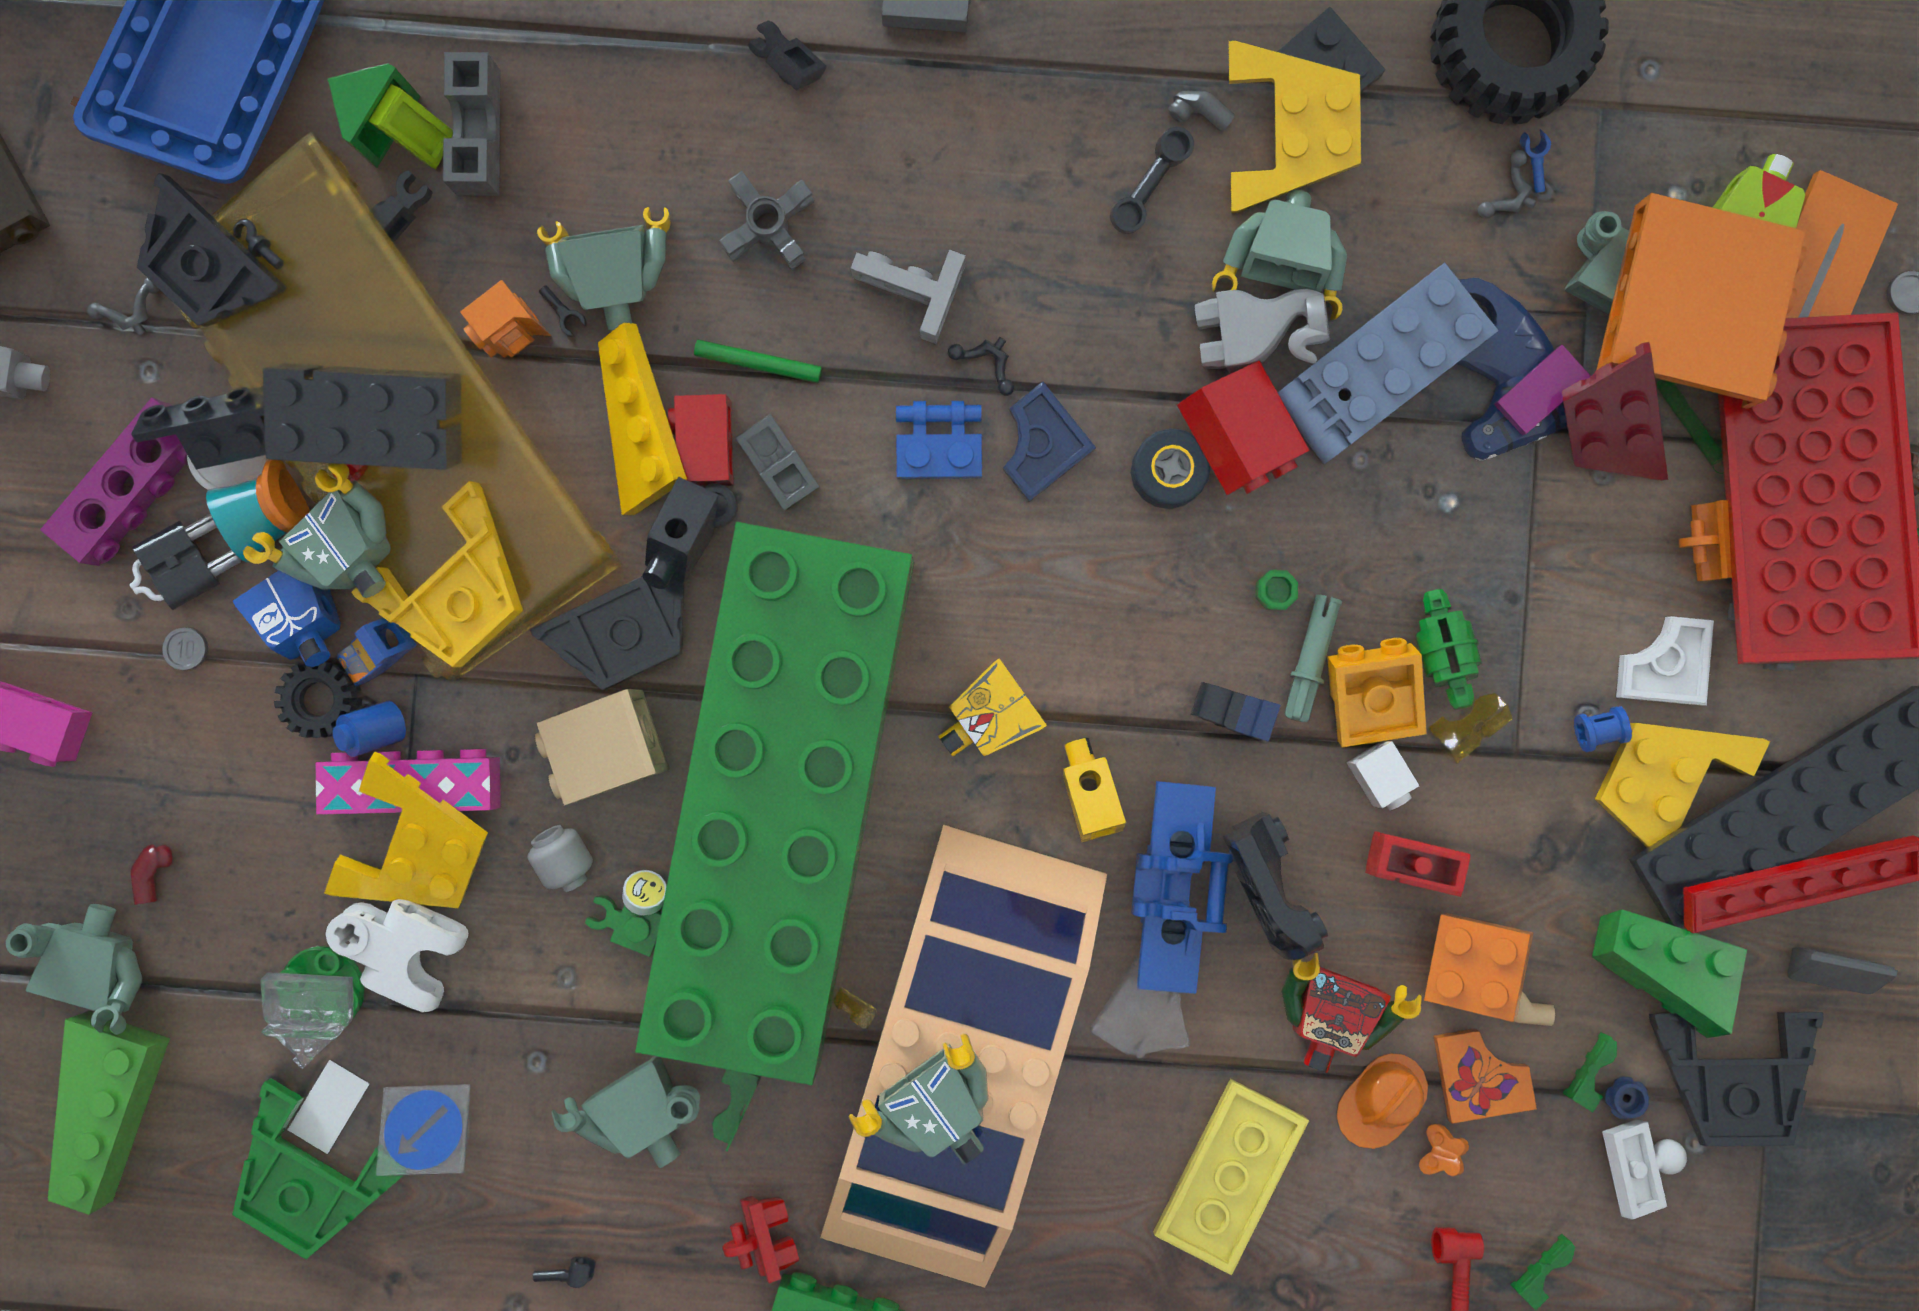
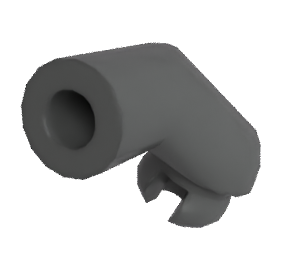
(1202, 103)

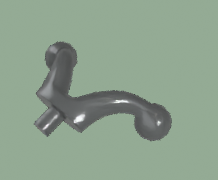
(1487, 209)
(97, 311)

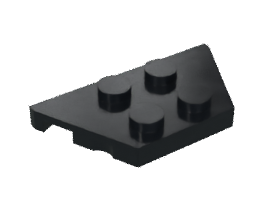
(199, 260)
(619, 632)

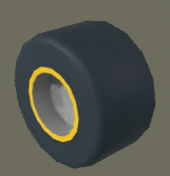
(1181, 462)

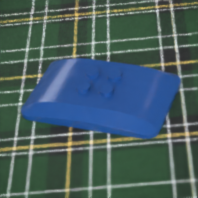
(195, 80)

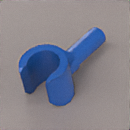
(1537, 158)

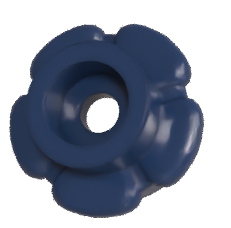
(1638, 1099)

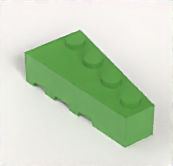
(99, 1108)

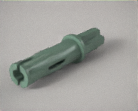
(1312, 660)

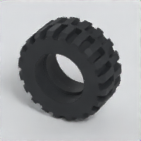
(1507, 89)

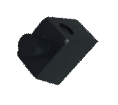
(679, 533)

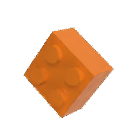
(1478, 966)

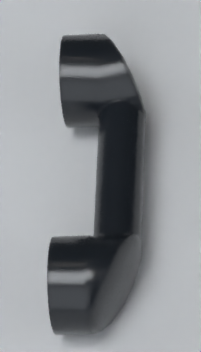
(1170, 150)

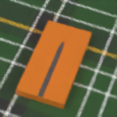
(1841, 243)

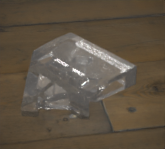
(306, 1011)
(1141, 1019)

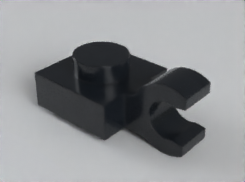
(790, 59)
(397, 212)

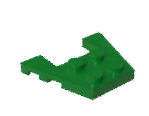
(292, 1192)

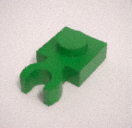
(630, 929)

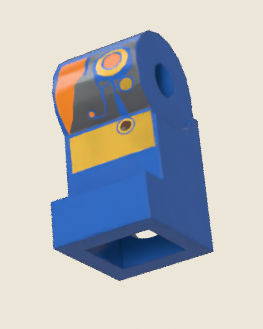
(371, 653)

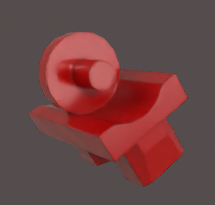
(769, 1255)

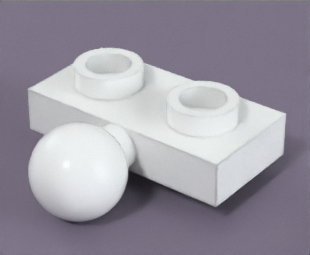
(1637, 1166)

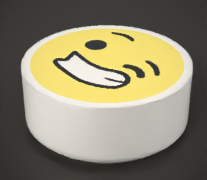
(644, 892)

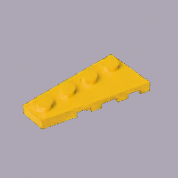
(639, 428)

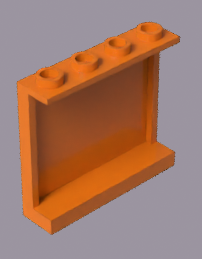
(1706, 296)

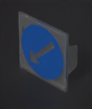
(424, 1130)

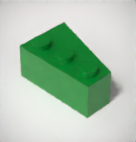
(1678, 968)

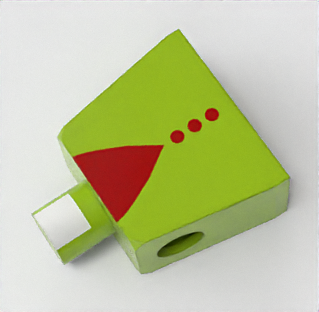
(1765, 193)

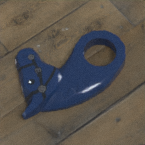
(1505, 361)

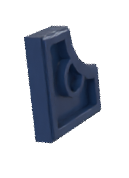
(1046, 444)

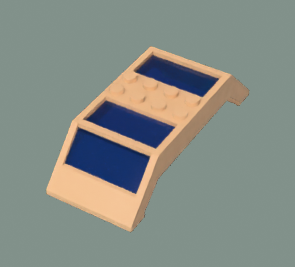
(989, 957)

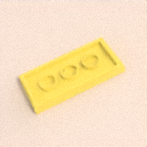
(1230, 1176)

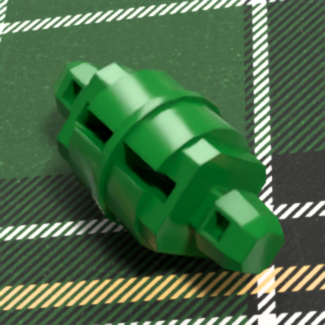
(1460, 645)

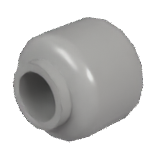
(560, 858)

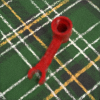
(1457, 1249)

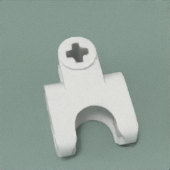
(392, 948)

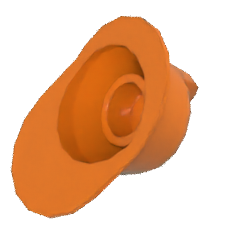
(1382, 1101)

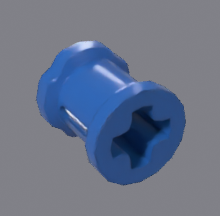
(1602, 728)

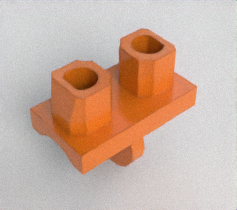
(1710, 540)

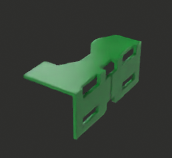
(1583, 1085)
(742, 1090)
(1532, 1281)

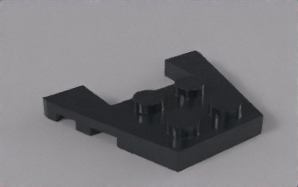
(1744, 1097)

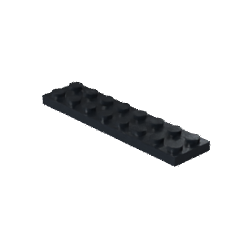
(1792, 807)

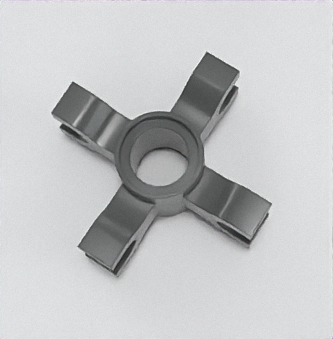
(789, 204)

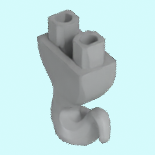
(1256, 326)

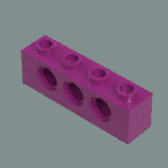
(74, 522)

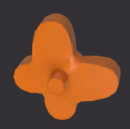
(1445, 1152)

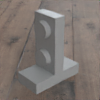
(914, 285)

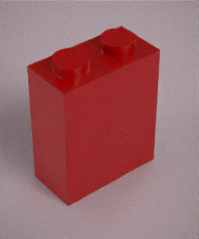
(1243, 429)

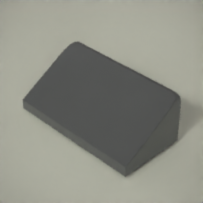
(926, 14)
(1839, 971)

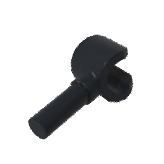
(561, 309)
(579, 1273)

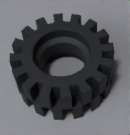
(293, 693)

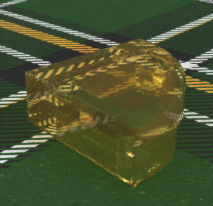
(861, 1011)

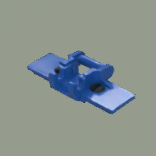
(1162, 888)

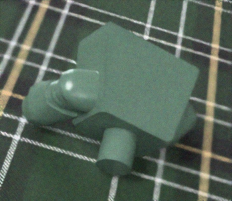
(1604, 246)
(82, 965)
(634, 1113)

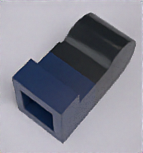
(1235, 711)

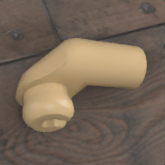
(1535, 1012)

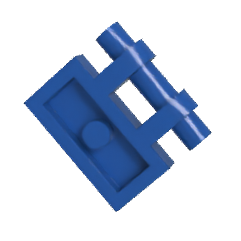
(939, 455)

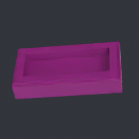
(1541, 390)

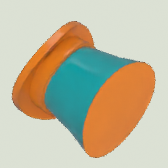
(258, 505)

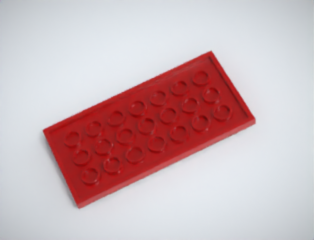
(1825, 500)

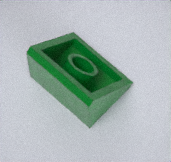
(356, 99)

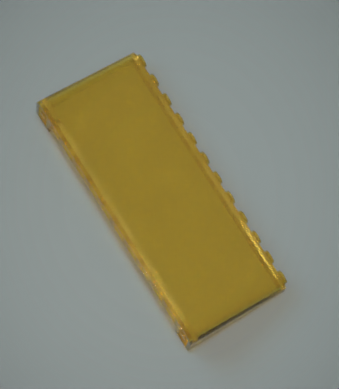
(364, 307)

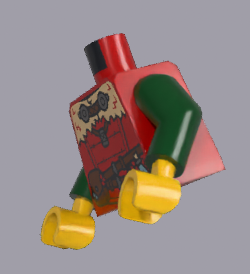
(1340, 1011)

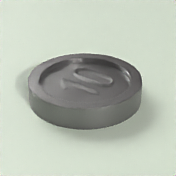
(1904, 293)
(185, 648)

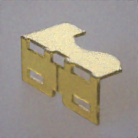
(1453, 732)

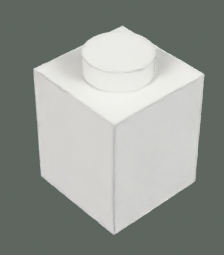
(1383, 775)

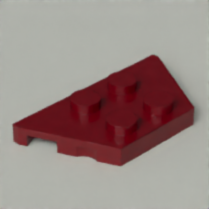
(1617, 419)

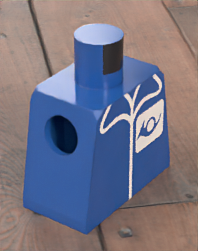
(291, 617)

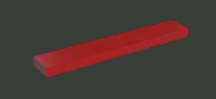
(1801, 884)

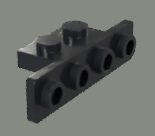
(210, 428)

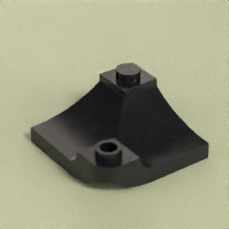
(1257, 851)

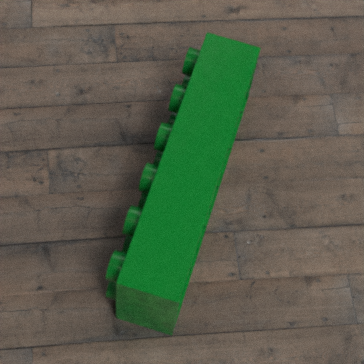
(775, 804)

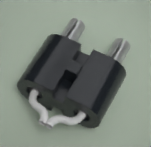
(177, 563)

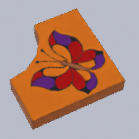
(1478, 1082)

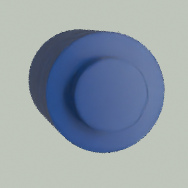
(369, 729)

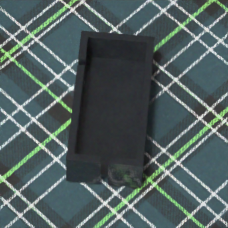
(362, 416)

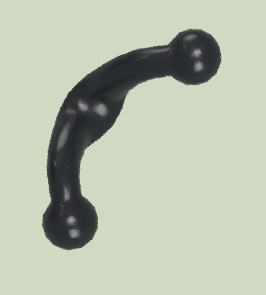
(1005, 385)

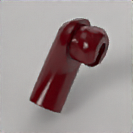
(144, 870)

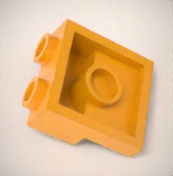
(1377, 692)

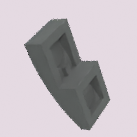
(777, 461)

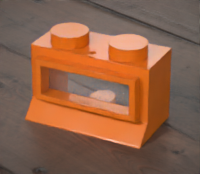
(501, 322)

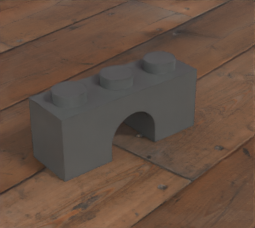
(473, 152)

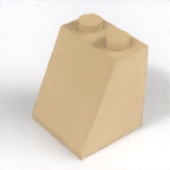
(601, 746)

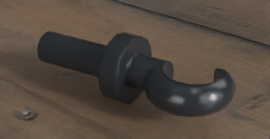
(259, 244)

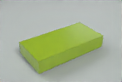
(411, 126)

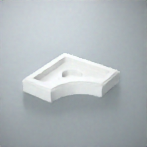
(1672, 667)

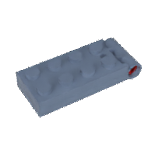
(1386, 363)

